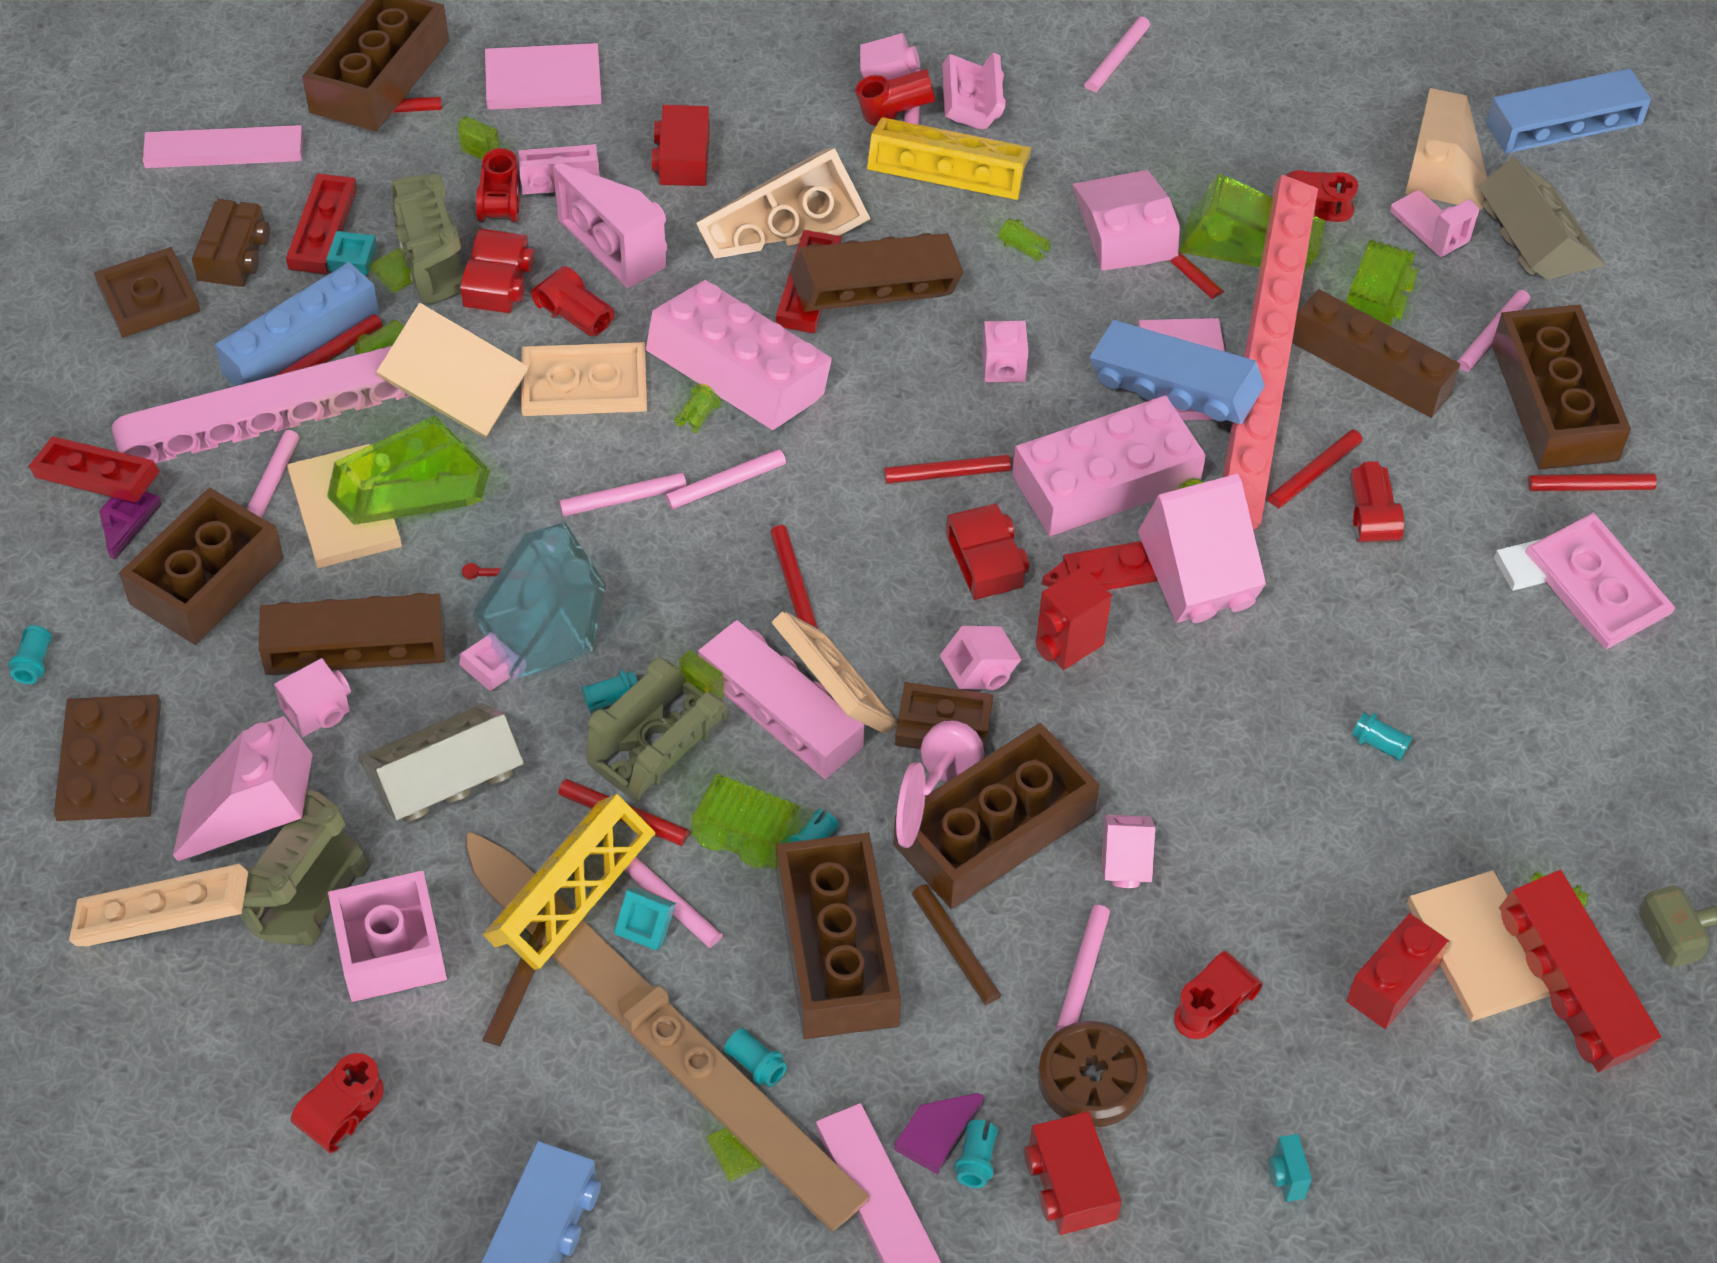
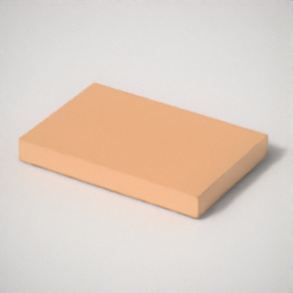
(452, 370)
(584, 379)
(327, 528)
(835, 673)
(1481, 956)

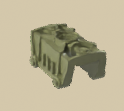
(427, 236)
(639, 715)
(298, 873)

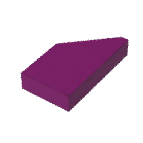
(124, 520)
(937, 1129)

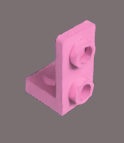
(1437, 228)

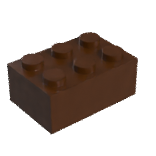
(201, 565)

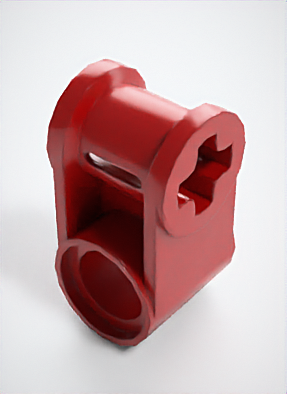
(499, 186)
(1327, 193)
(1214, 996)
(337, 1106)

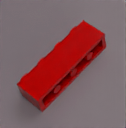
(1578, 971)

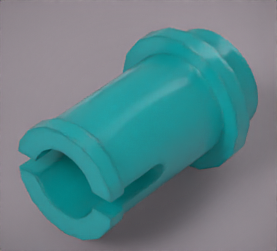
(30, 655)
(608, 691)
(1381, 736)
(817, 828)
(763, 1063)
(974, 1165)

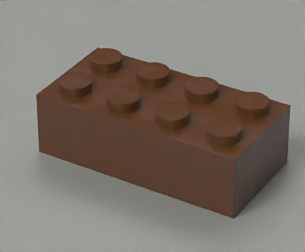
(375, 61)
(1560, 387)
(999, 814)
(837, 936)

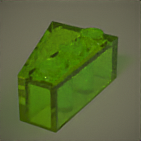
(1233, 225)
(408, 475)

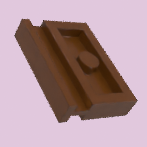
(929, 705)

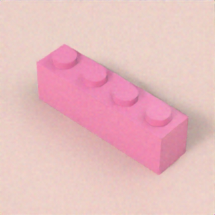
(783, 699)

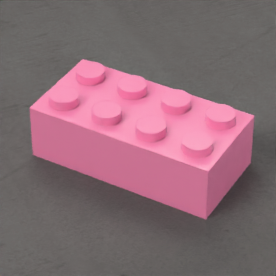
(738, 354)
(1107, 465)

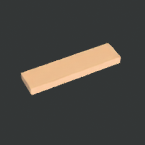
(159, 906)

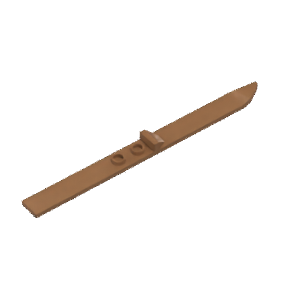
(681, 1049)

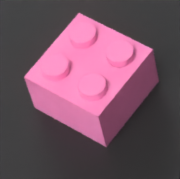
(387, 936)

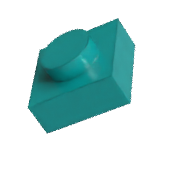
(352, 248)
(644, 918)
(1289, 1168)

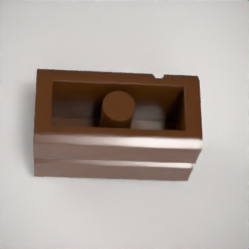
(230, 243)

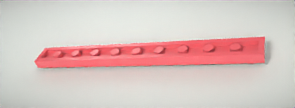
(1271, 336)

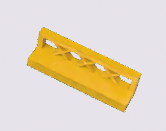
(948, 158)
(557, 869)

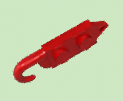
(1111, 566)

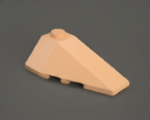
(1448, 152)
(805, 196)

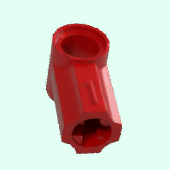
(887, 97)
(566, 296)
(1374, 508)

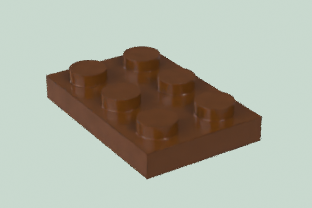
(108, 758)

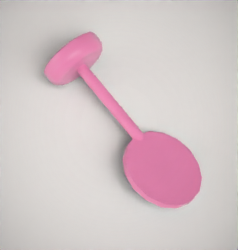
(945, 753)

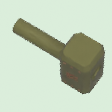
(1676, 926)

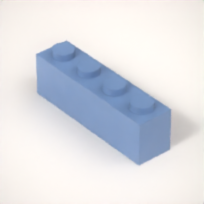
(1568, 110)
(297, 326)
(1182, 370)
(545, 1208)

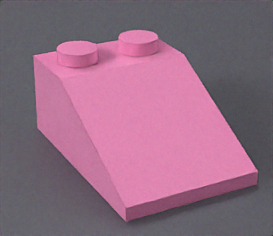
(1128, 220)
(612, 223)
(246, 789)

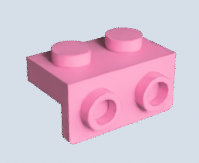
(973, 91)
(538, 164)

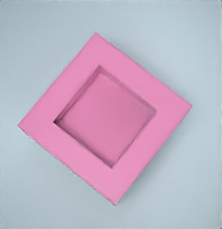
(484, 664)

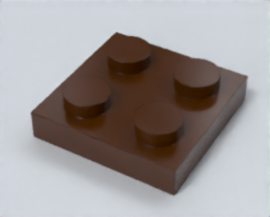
(147, 292)

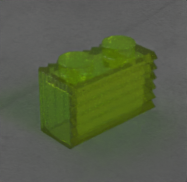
(1382, 281)
(744, 821)

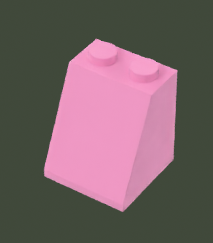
(1204, 549)

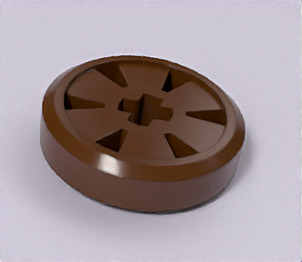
(1107, 1049)

